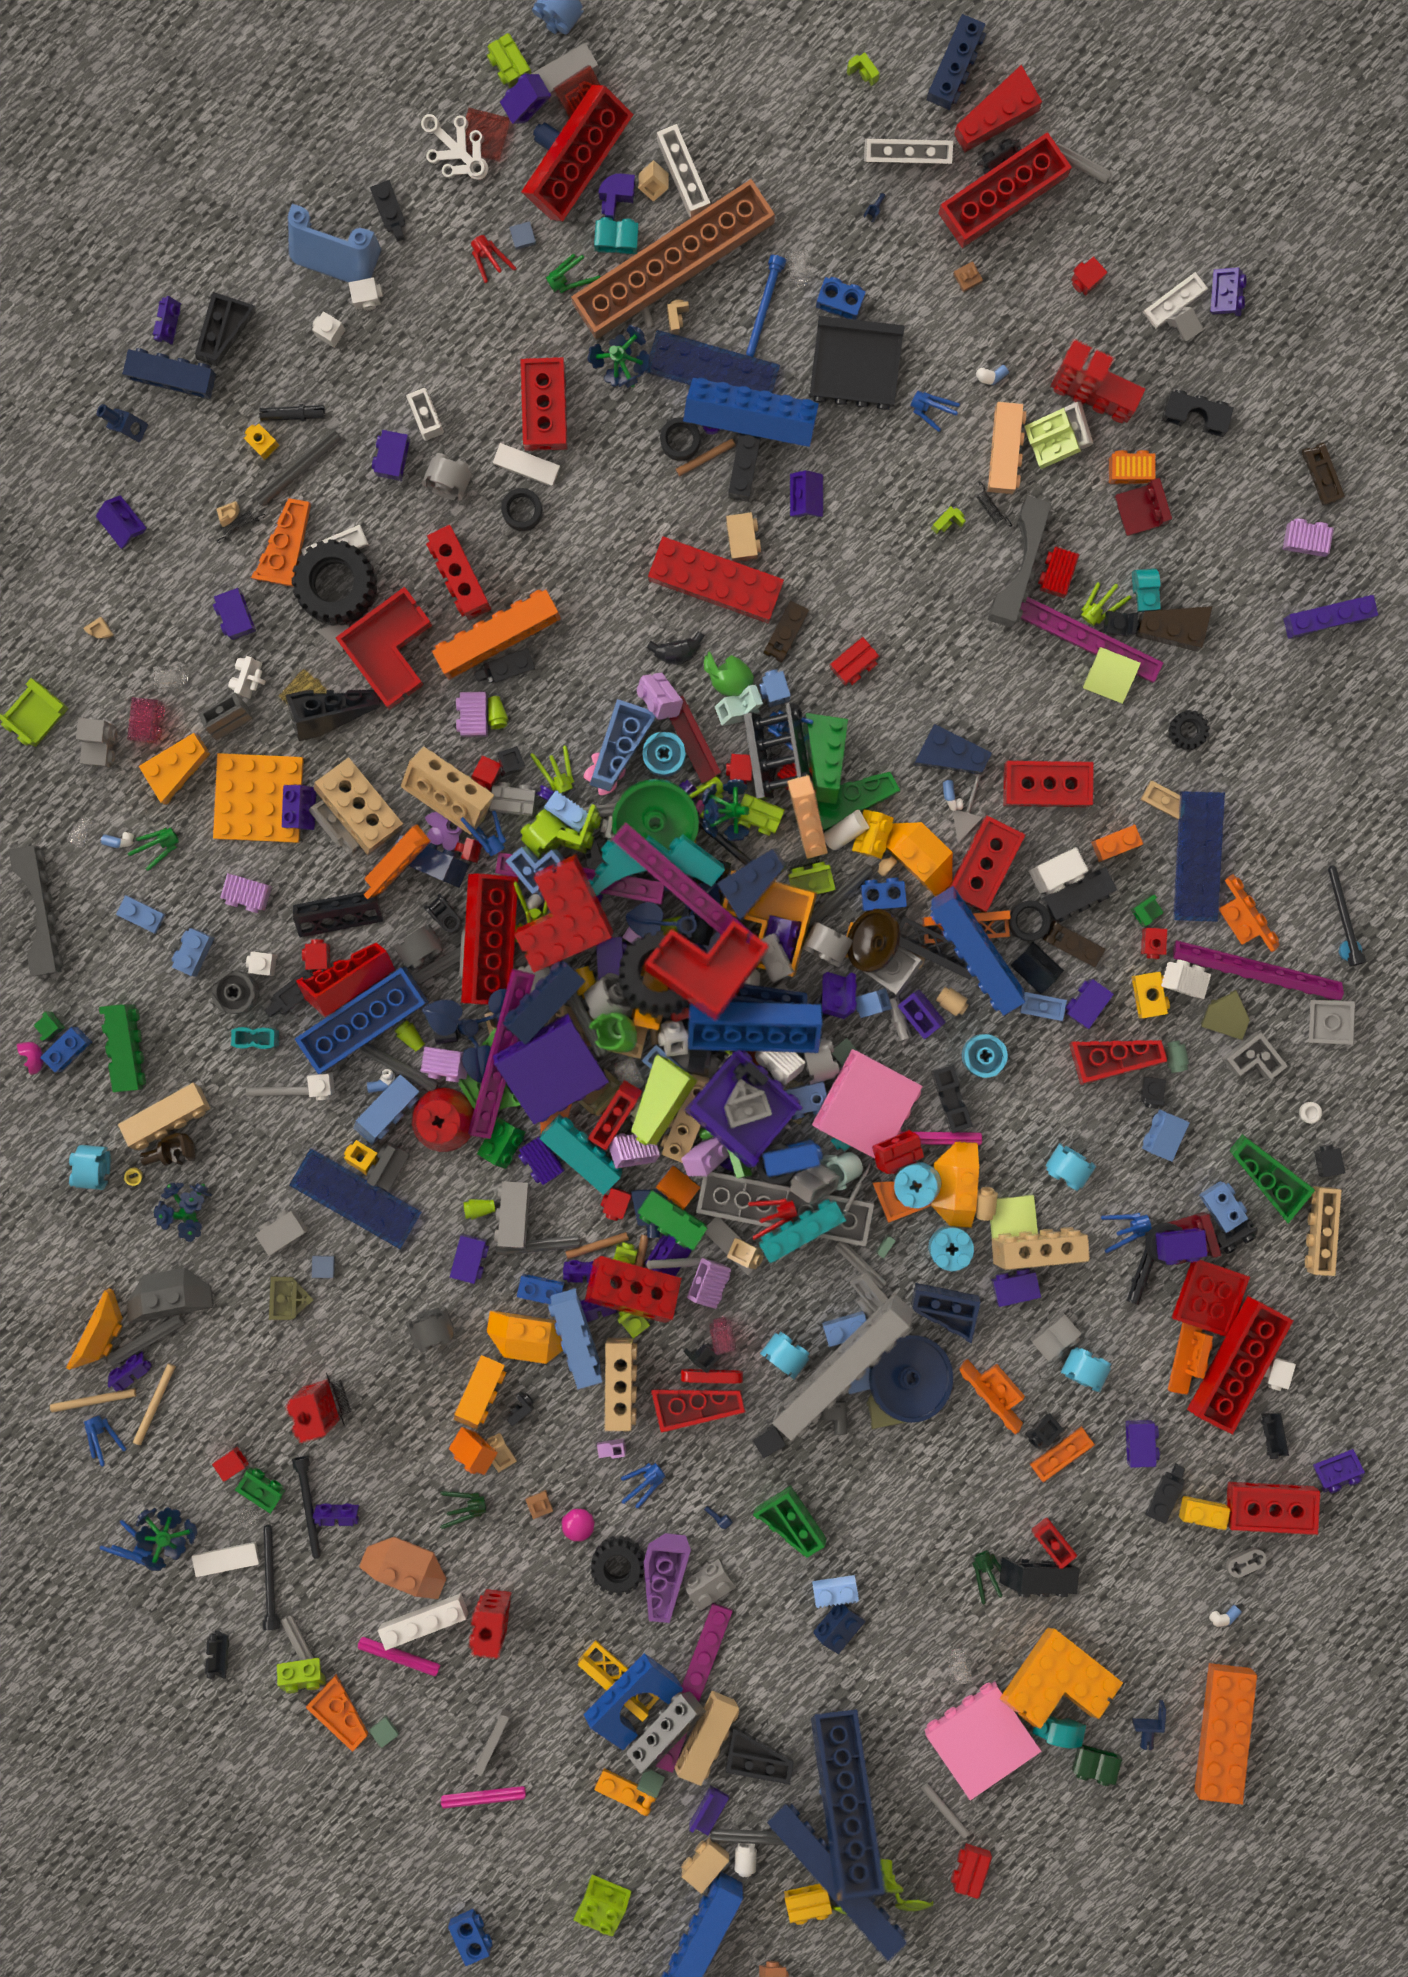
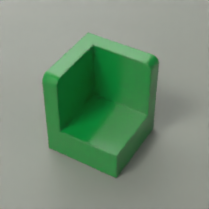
(1147, 911)
(48, 1026)

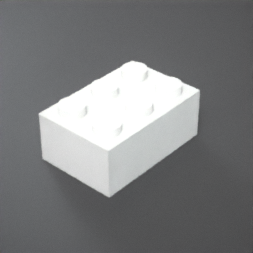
(1062, 869)

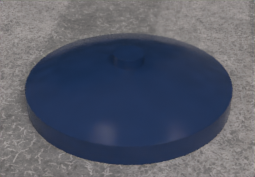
(912, 1379)

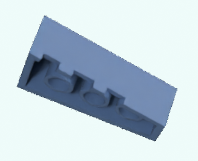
(623, 736)
(576, 1338)

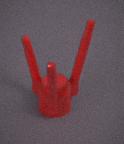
(483, 249)
(786, 1212)

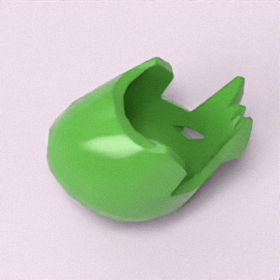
(731, 677)
(615, 1032)

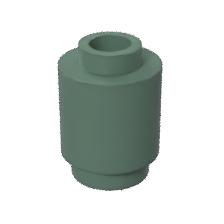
(1176, 1056)

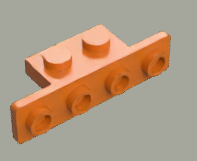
(1245, 918)
(1190, 1358)
(997, 1391)

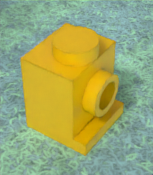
(266, 445)
(359, 1149)

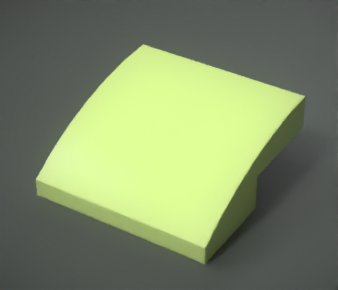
(1052, 438)
(1111, 675)
(1014, 1216)

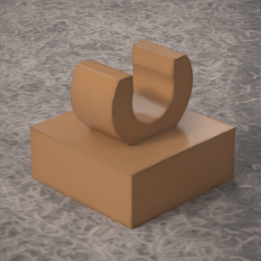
(968, 276)
(539, 1504)

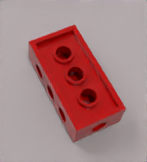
(532, 373)
(439, 545)
(1057, 772)
(999, 863)
(642, 1279)
(313, 1411)
(1280, 1520)
(490, 1623)

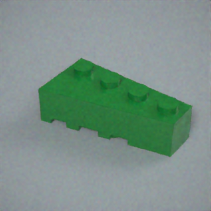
(825, 751)
(123, 1047)
(1277, 1182)

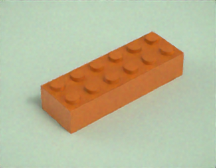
(496, 634)
(1225, 1733)

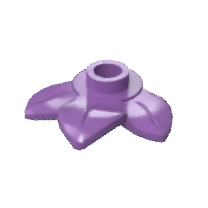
(441, 831)

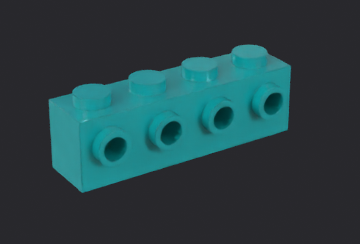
(581, 1153)
(801, 1231)

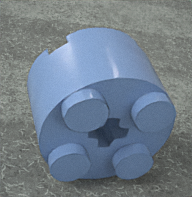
(558, 14)

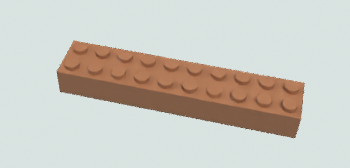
(673, 259)

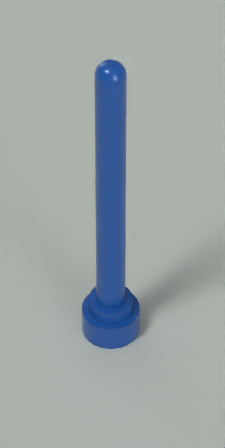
(776, 264)

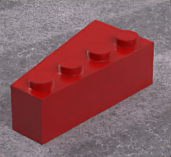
(1001, 109)
(346, 979)
(1113, 1058)
(689, 1407)

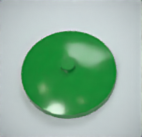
(657, 811)

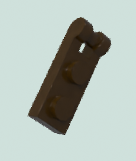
(1323, 474)
(786, 630)
(1074, 944)

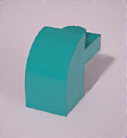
(1146, 587)
(1062, 1732)

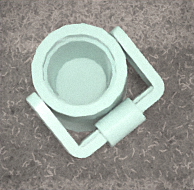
(847, 1166)

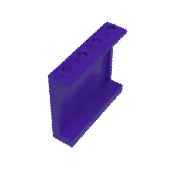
(550, 1070)
(751, 1138)

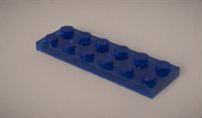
(686, 359)
(1199, 856)
(355, 1198)

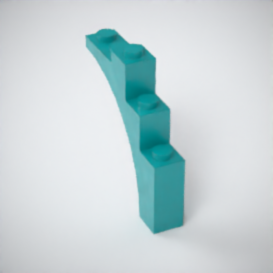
(683, 853)

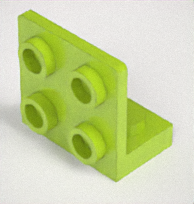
(570, 838)
(602, 1905)

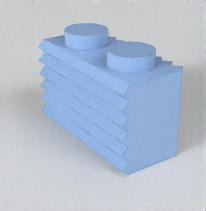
(567, 811)
(835, 1591)

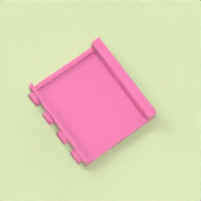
(866, 1103)
(981, 1740)

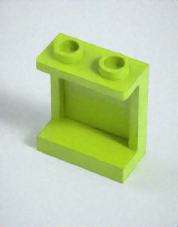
(33, 714)

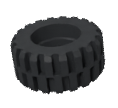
(314, 562)
(633, 989)

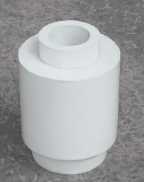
(745, 1859)

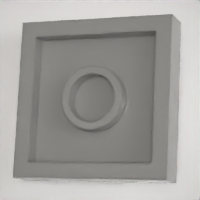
(898, 971)
(1332, 1022)

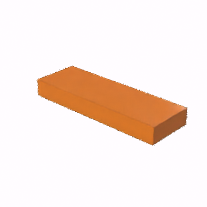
(1062, 1454)

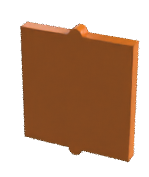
(678, 1187)

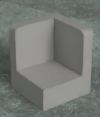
(1186, 323)

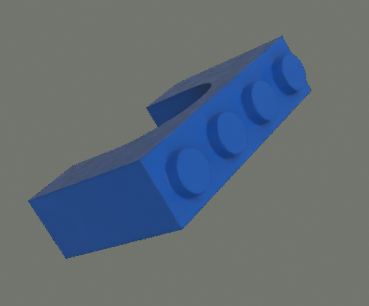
(797, 1157)
(641, 1677)

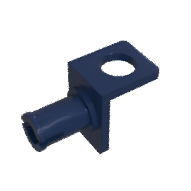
(122, 421)
(1150, 1726)

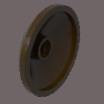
(874, 940)

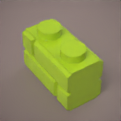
(508, 60)
(761, 815)

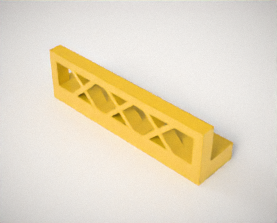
(606, 1681)

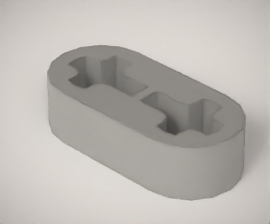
(1248, 1567)

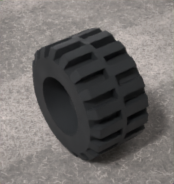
(613, 1583)

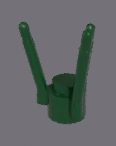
(476, 1507)
(984, 1562)

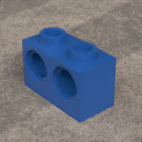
(838, 304)
(883, 901)
(66, 1049)
(538, 1288)
(465, 1937)

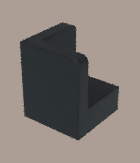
(510, 761)
(699, 1062)
(703, 1357)
(769, 1441)

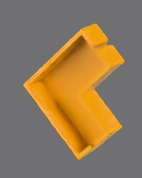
(785, 902)
(1055, 1670)

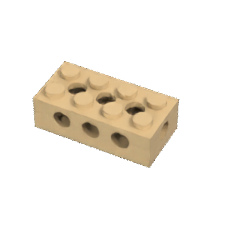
(363, 793)
(442, 794)
(1040, 1248)
(620, 1418)

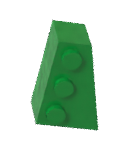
(672, 1220)

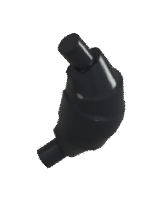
(677, 651)

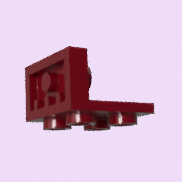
(1143, 508)
(1200, 1221)

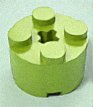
(542, 833)

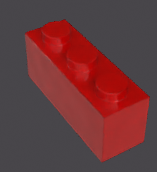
(615, 1115)

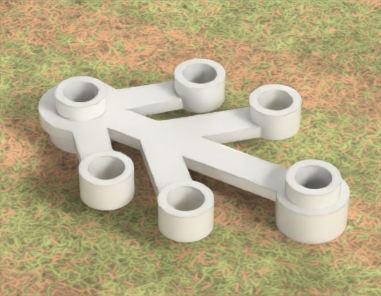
(458, 149)

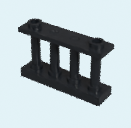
(758, 745)

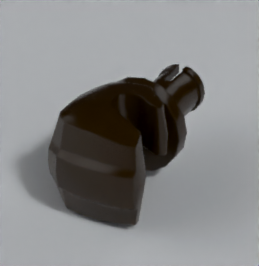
(170, 1149)

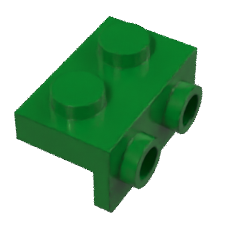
(502, 1145)
(260, 1489)

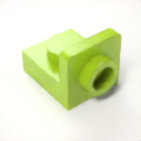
(867, 69)
(944, 522)
(626, 1253)
(633, 1323)

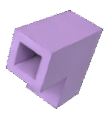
(611, 1448)

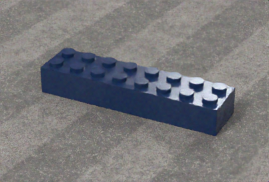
(847, 1805)
(815, 1857)

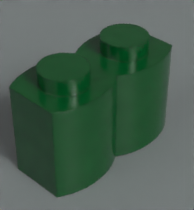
(1097, 1765)

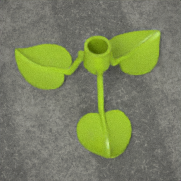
(892, 1887)

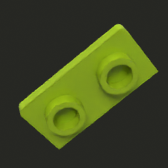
(816, 879)
(300, 1675)

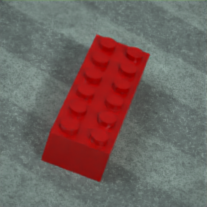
(577, 152)
(1004, 190)
(715, 580)
(488, 936)
(1240, 1365)

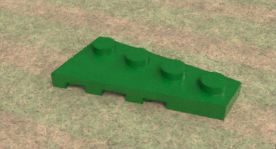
(857, 796)

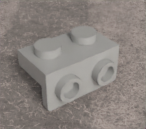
(709, 1585)

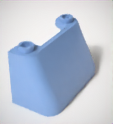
(328, 254)

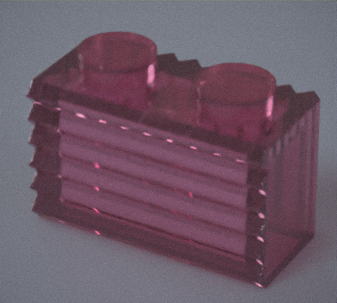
(145, 720)
(722, 1335)

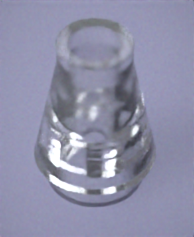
(80, 833)

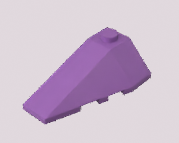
(664, 1572)

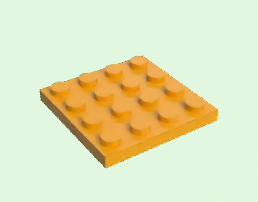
(252, 797)

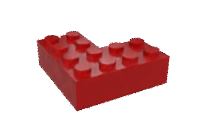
(1096, 385)
(375, 645)
(574, 920)
(710, 978)

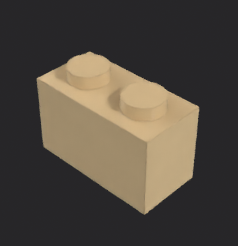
(742, 537)
(704, 1865)

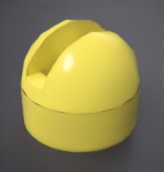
(134, 1180)

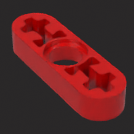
(712, 1376)

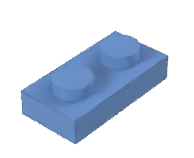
(140, 914)
(1043, 1006)

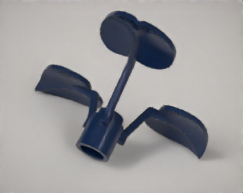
(648, 916)
(443, 1020)

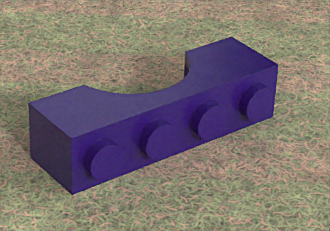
(1330, 616)

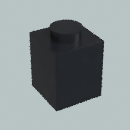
(1329, 1161)

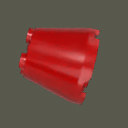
(445, 1104)

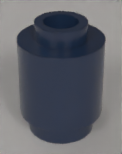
(545, 135)

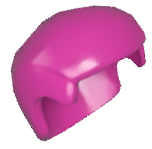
(33, 1053)
(577, 1525)

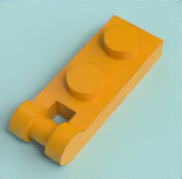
(623, 1791)

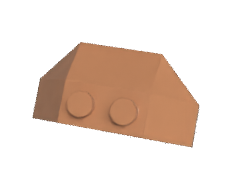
(404, 1567)

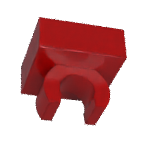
(469, 850)

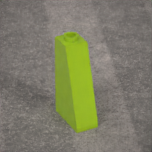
(661, 1100)

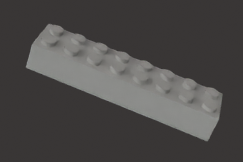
(728, 1198)
(843, 1367)

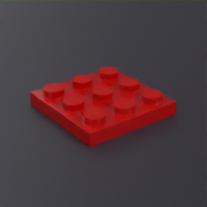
(1210, 1297)

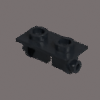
(993, 159)
(1244, 1233)
(1274, 1435)
(218, 1647)

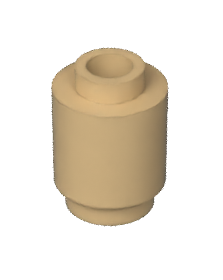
(952, 1001)
(986, 1203)

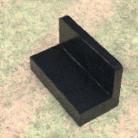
(1037, 968)

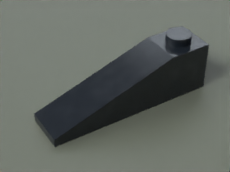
(321, 713)

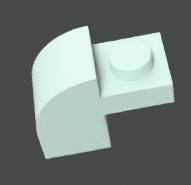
(731, 708)

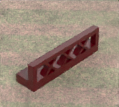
(695, 744)

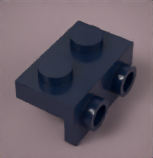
(838, 1627)

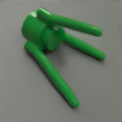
(557, 279)
(166, 838)

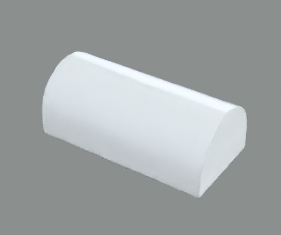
(1079, 424)
(845, 830)

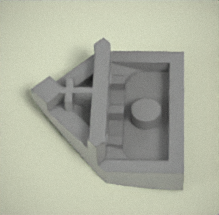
(746, 1105)

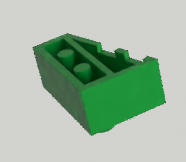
(792, 1521)

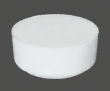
(1310, 1112)

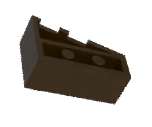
(1176, 627)

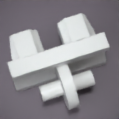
(248, 678)

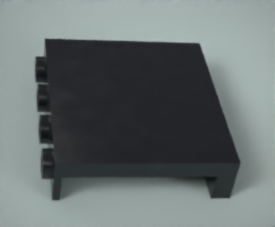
(856, 362)

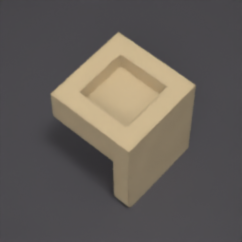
(653, 180)

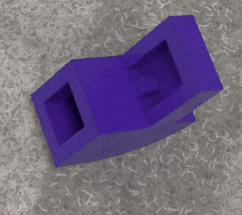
(616, 189)

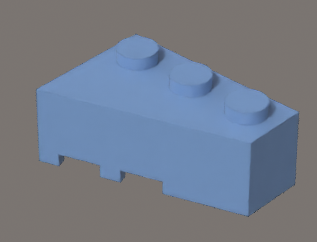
(386, 1110)

